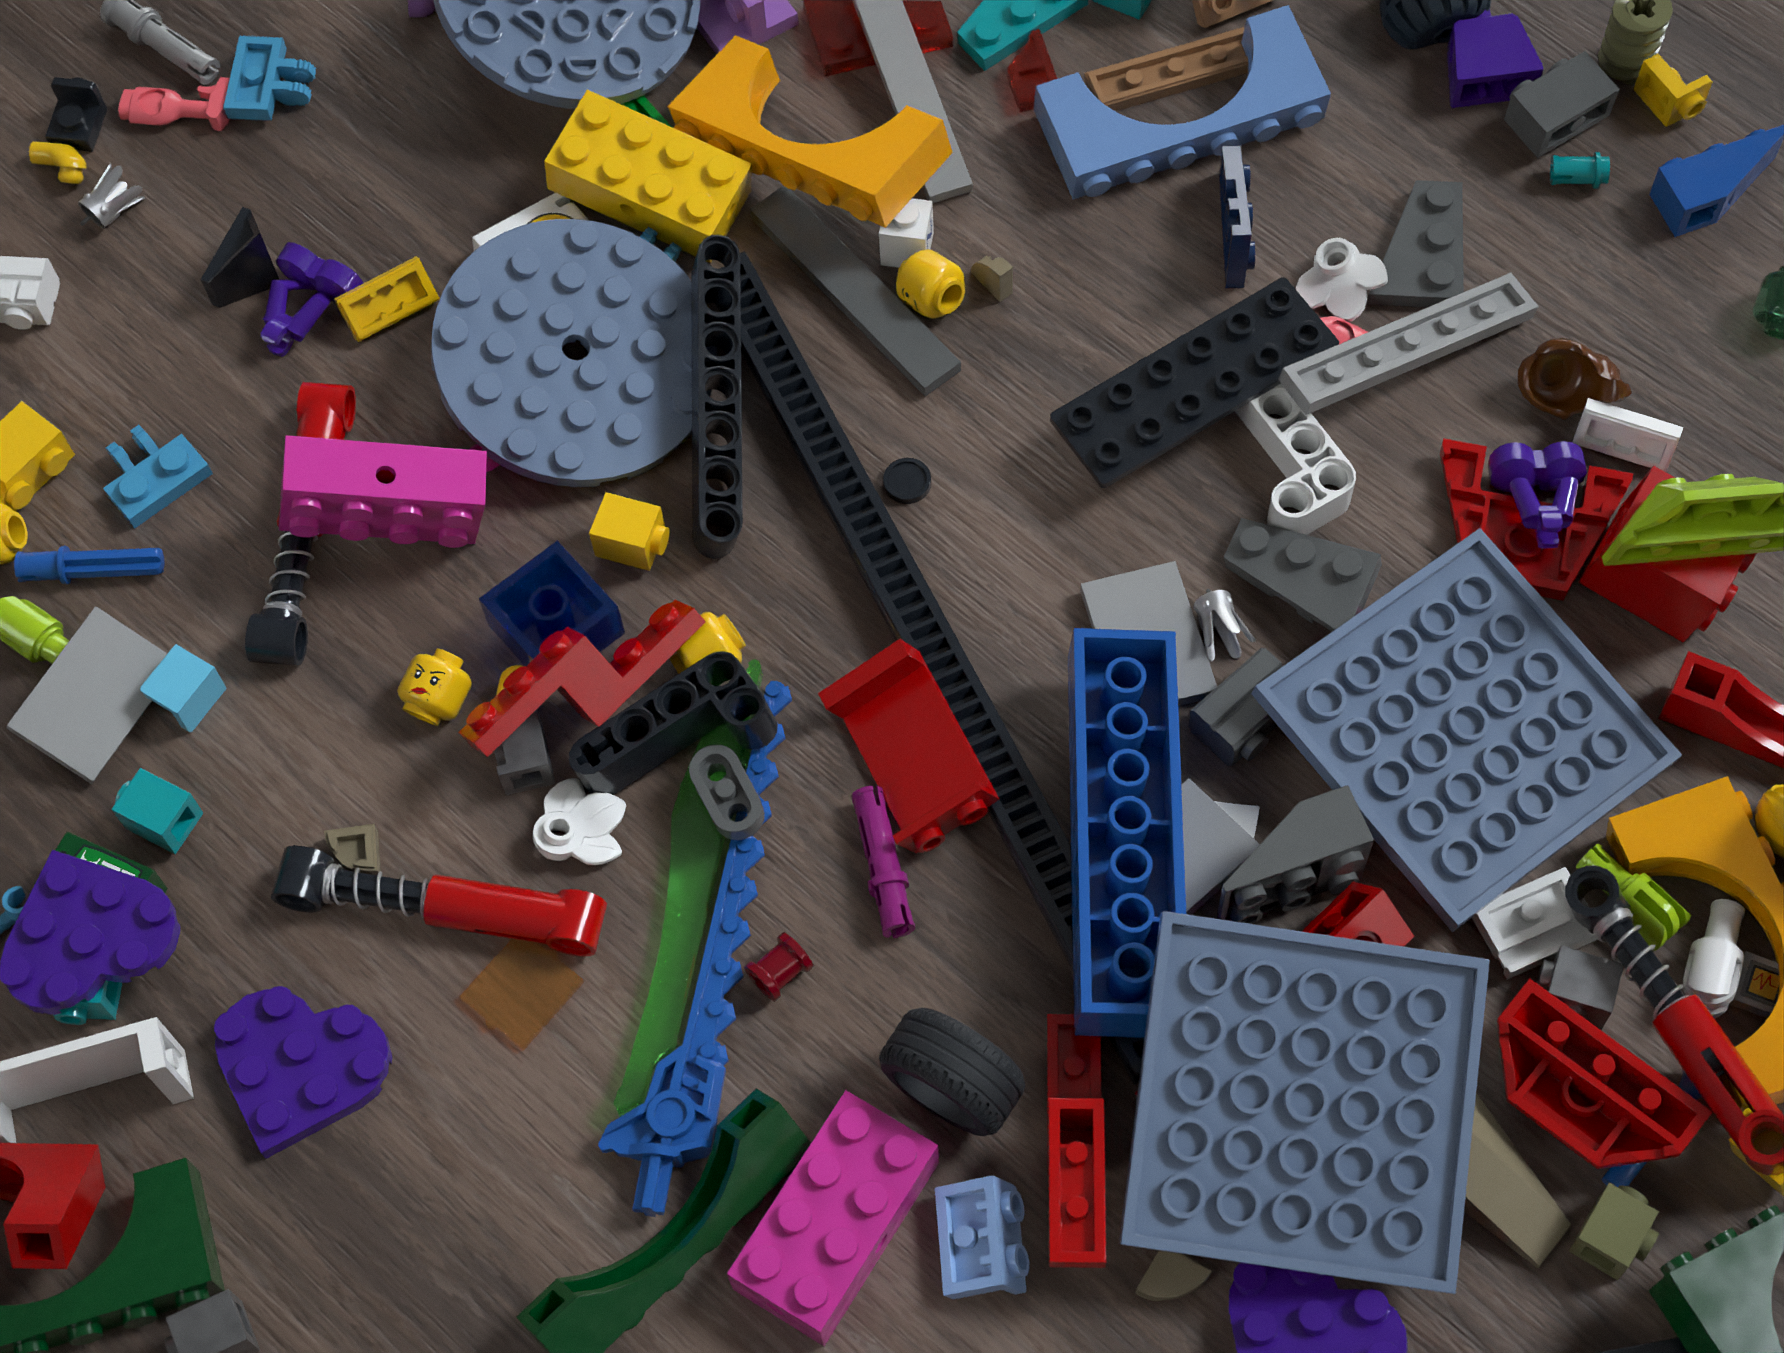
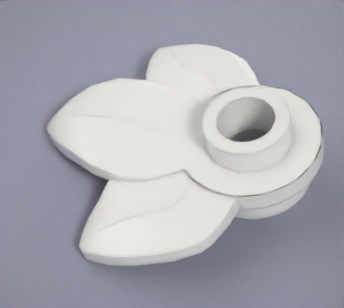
(1342, 285)
(584, 820)

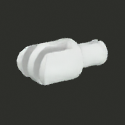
(1715, 959)

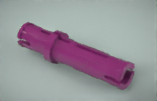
(887, 880)

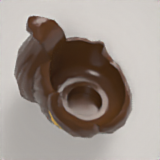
(1566, 374)

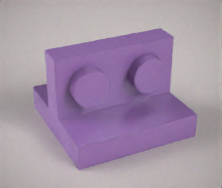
(744, 18)

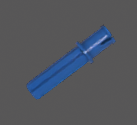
(69, 564)

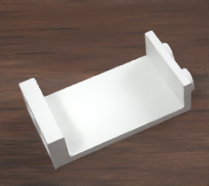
(91, 1062)

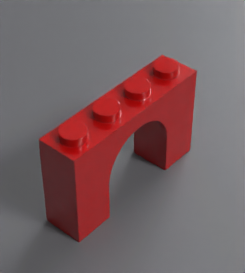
(53, 1200)

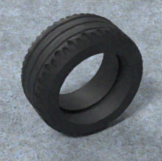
(952, 1071)

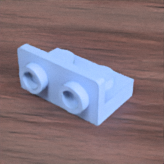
(981, 1237)

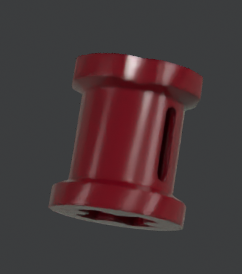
(778, 966)

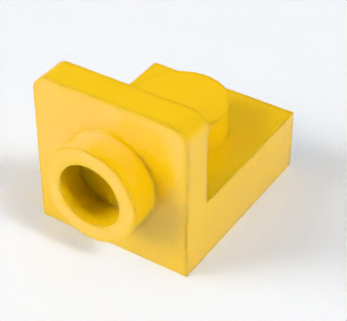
(1667, 94)

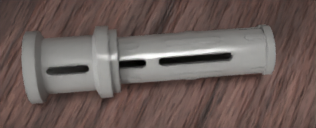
(146, 28)

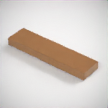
(1169, 71)

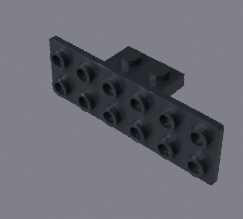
(1191, 382)

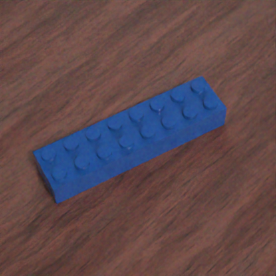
(1122, 820)

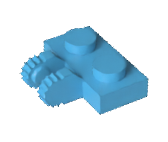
(257, 75)
(155, 480)

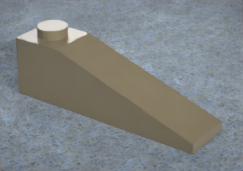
(1507, 1194)

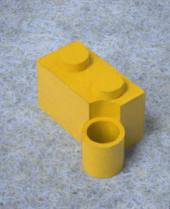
(29, 455)

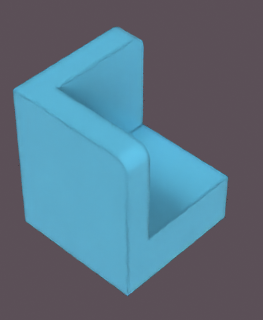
(184, 687)

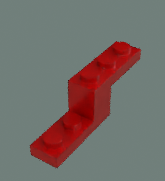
(581, 676)
(1075, 1147)

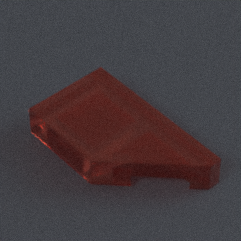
(1029, 70)

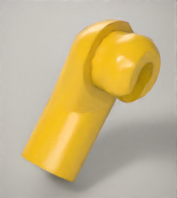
(61, 155)

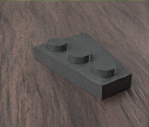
(1426, 248)
(1311, 574)

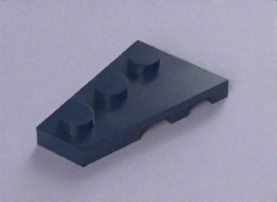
(1235, 217)

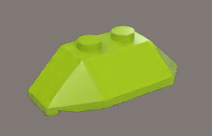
(1702, 521)

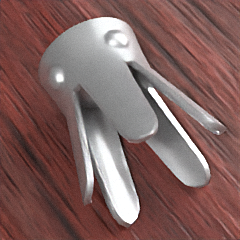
(108, 198)
(1217, 611)

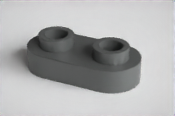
(727, 795)

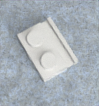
(1531, 924)

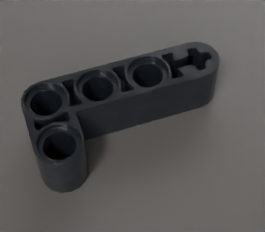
(612, 760)

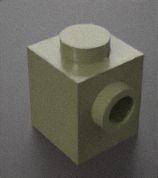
(1616, 1231)

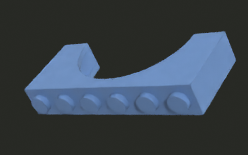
(1107, 149)

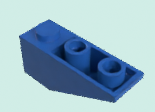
(1705, 186)

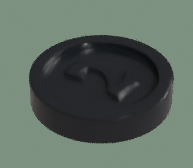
(907, 480)

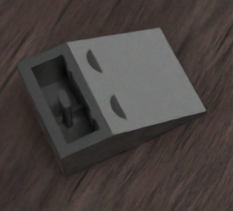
(1310, 851)

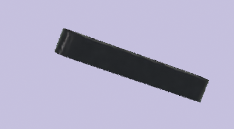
(710, 415)

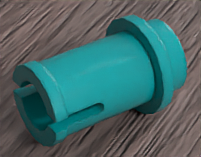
(1580, 170)

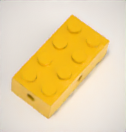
(647, 173)

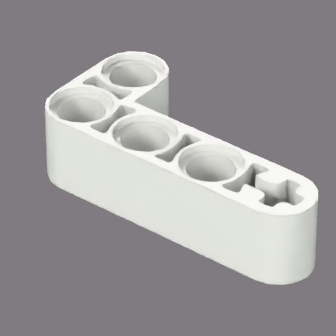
(1303, 472)

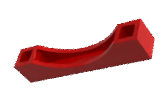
(1725, 708)

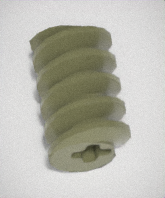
(1633, 36)

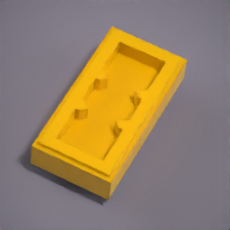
(387, 299)

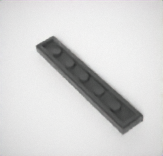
(856, 290)

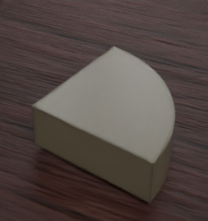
(995, 276)
(355, 848)
(1171, 1277)

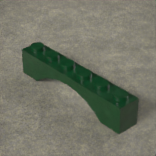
(748, 1158)

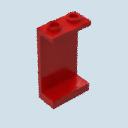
(912, 746)

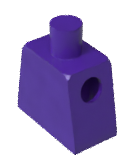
(1489, 59)

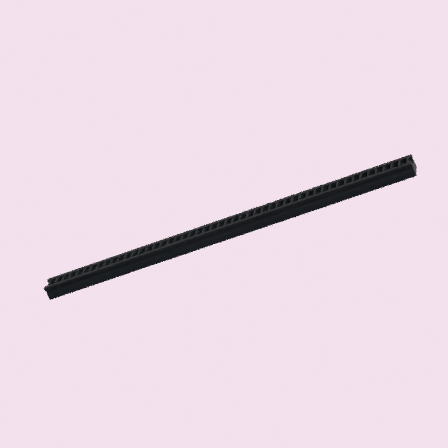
(911, 611)

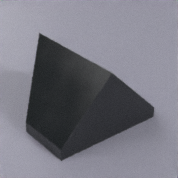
(240, 264)

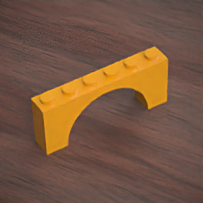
(863, 175)
(1711, 840)

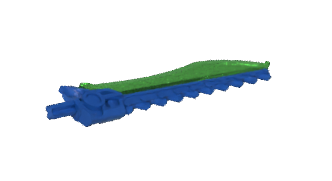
(688, 1082)

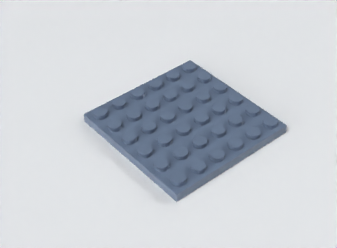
(1466, 727)
(1306, 1102)

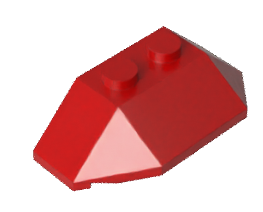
(1590, 1086)

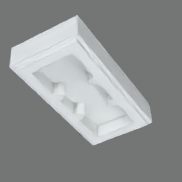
(1627, 435)

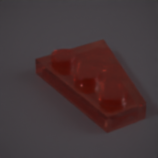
(843, 43)

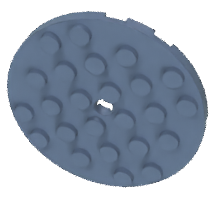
(567, 46)
(505, 364)

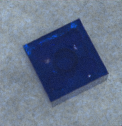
(547, 598)

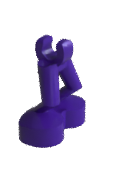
(303, 272)
(1555, 469)

